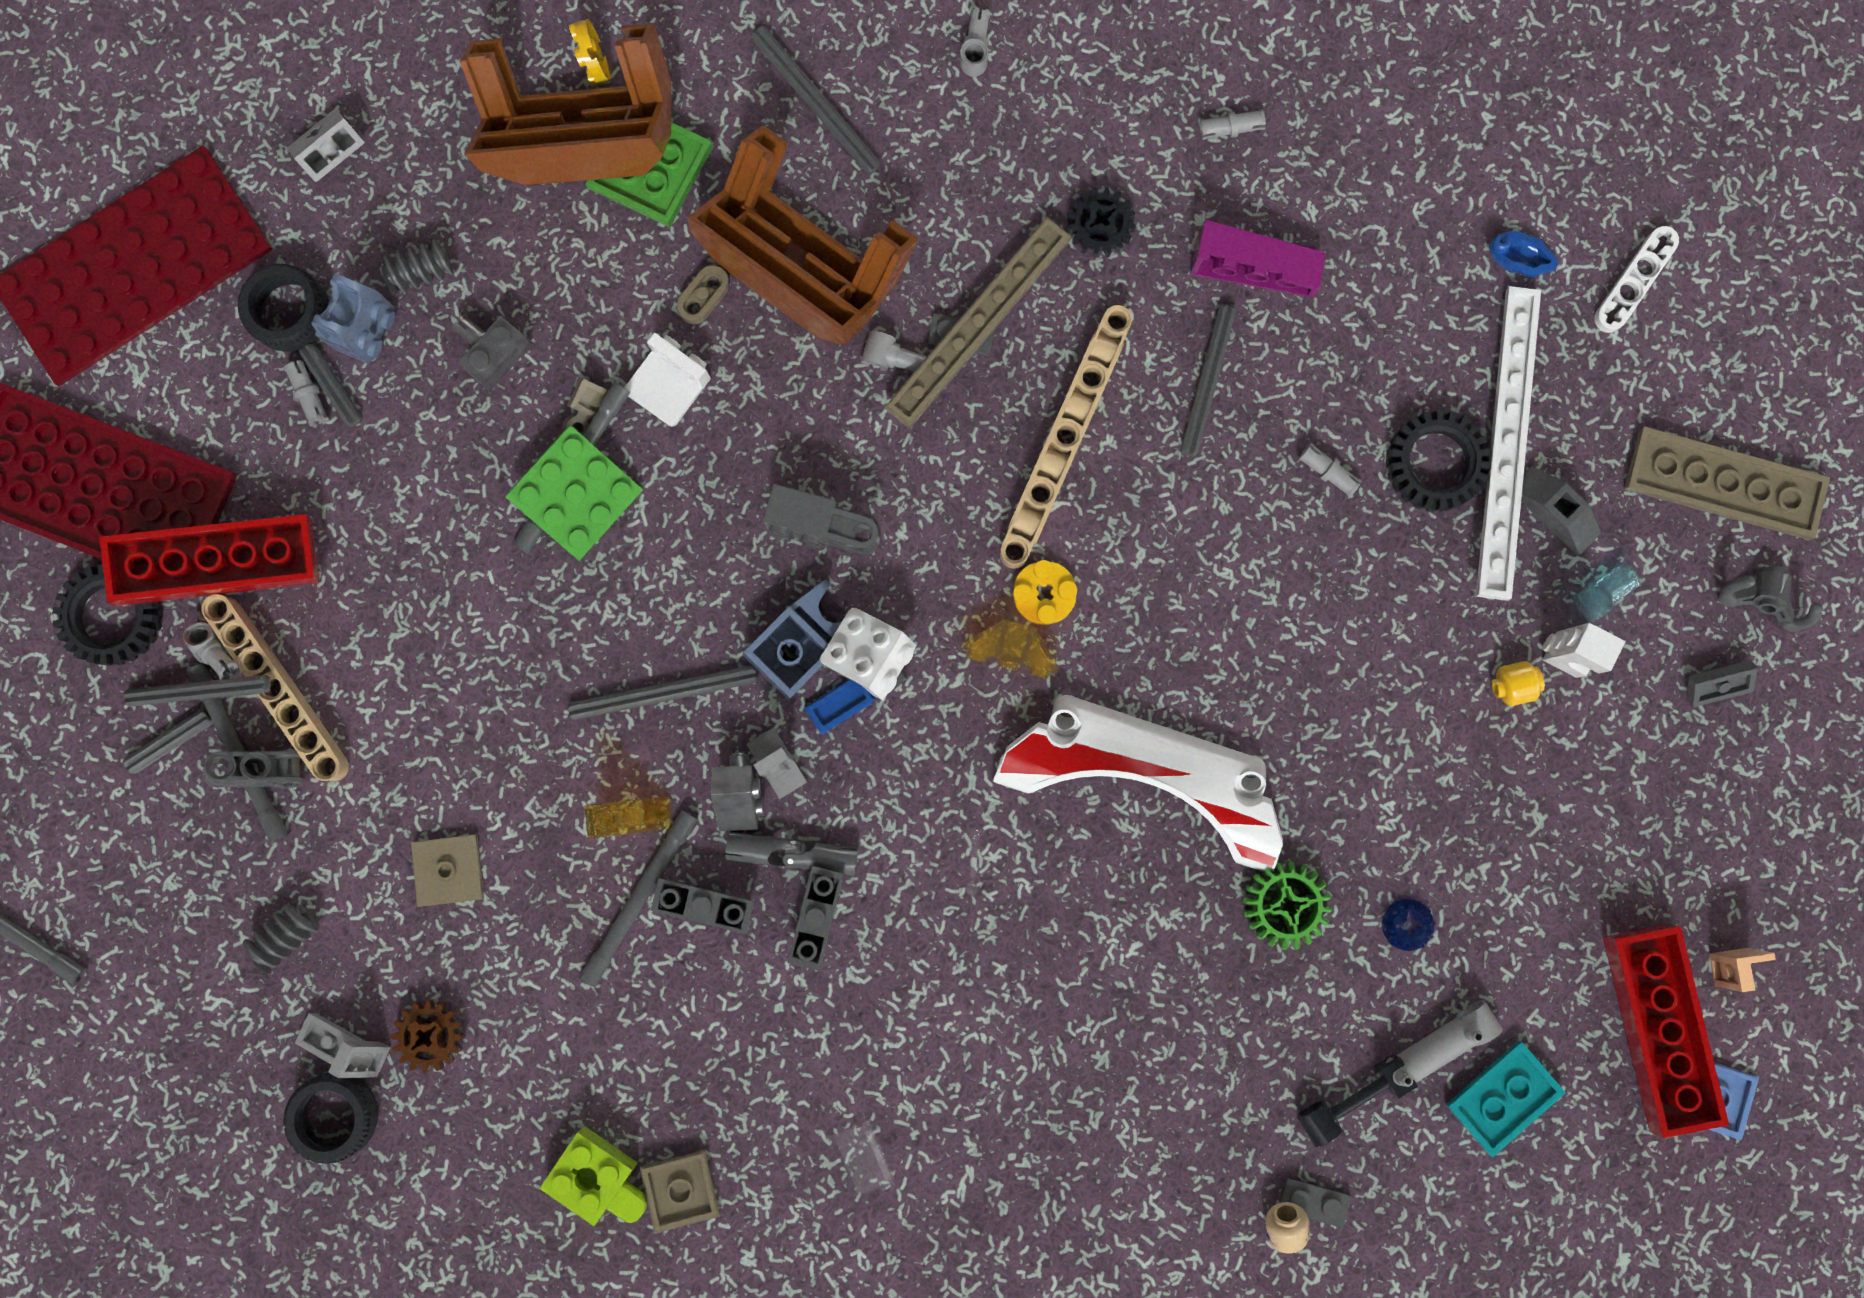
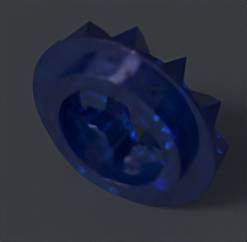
(1397, 914)

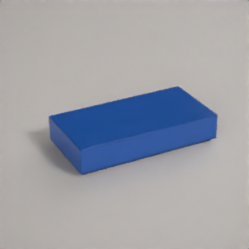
(838, 705)

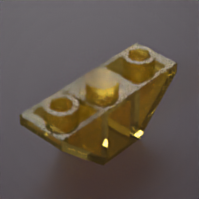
(1012, 646)
(627, 817)

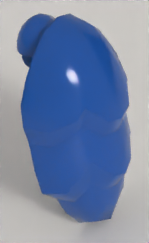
(1522, 254)

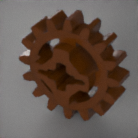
(418, 1026)

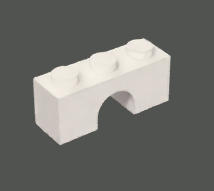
(1582, 649)

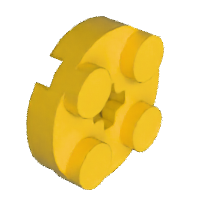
(589, 52)
(1026, 593)

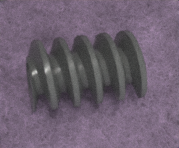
(416, 266)
(280, 937)

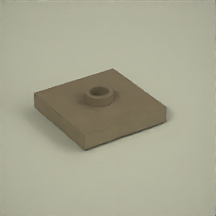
(447, 870)
(679, 1191)

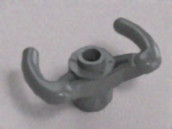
(1770, 597)

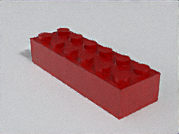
(209, 560)
(1665, 1031)

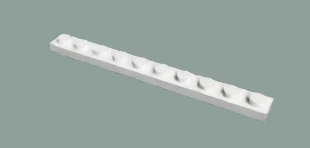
(1508, 444)

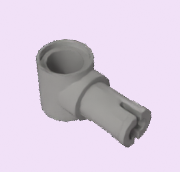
(976, 44)
(886, 353)
(209, 649)

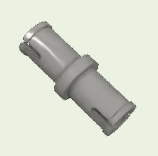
(1232, 124)
(306, 393)
(1330, 469)

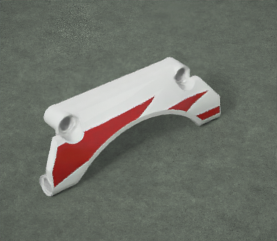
(1123, 746)

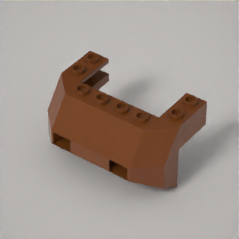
(571, 132)
(788, 255)

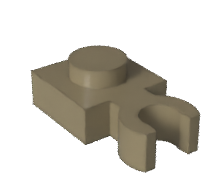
(585, 402)

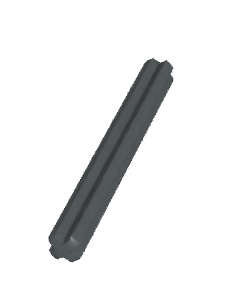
(1208, 380)
(197, 690)

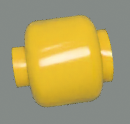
(1518, 683)

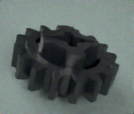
(1093, 210)

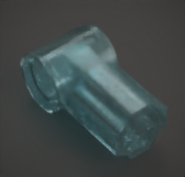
(1600, 595)

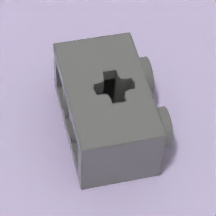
(325, 145)

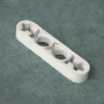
(1638, 281)

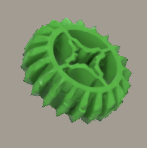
(1290, 919)

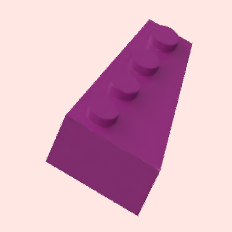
(1256, 260)

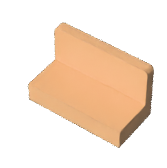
(1733, 968)

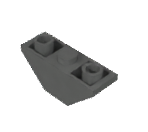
(1560, 509)
(702, 905)
(816, 918)

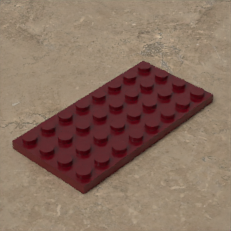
(131, 265)
(93, 480)

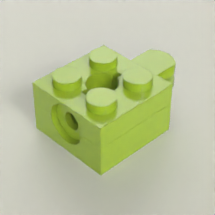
(593, 1180)

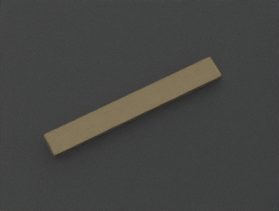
(978, 322)

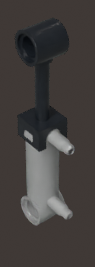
(1404, 1070)

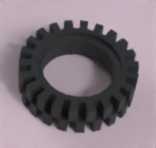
(1466, 438)
(79, 641)

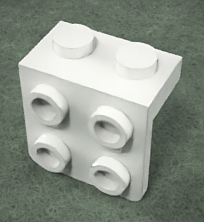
(668, 380)
(868, 652)

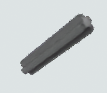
(330, 385)
(167, 741)

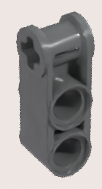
(272, 763)

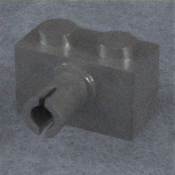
(491, 351)
(736, 795)

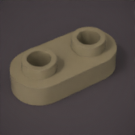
(701, 294)

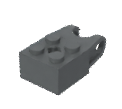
(817, 522)

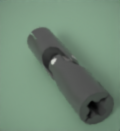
(760, 848)

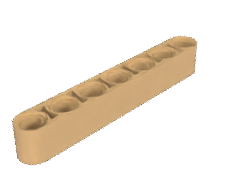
(289, 695)

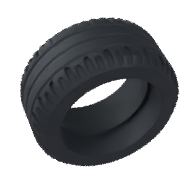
(260, 286)
(298, 1129)

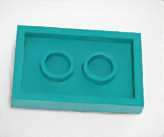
(1505, 1098)

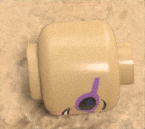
(1287, 1227)

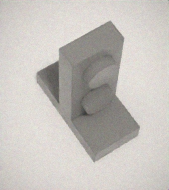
(776, 763)
(343, 1050)

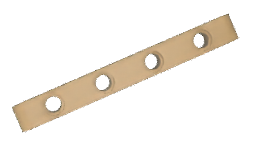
(1073, 417)

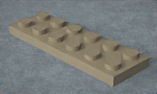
(1727, 483)

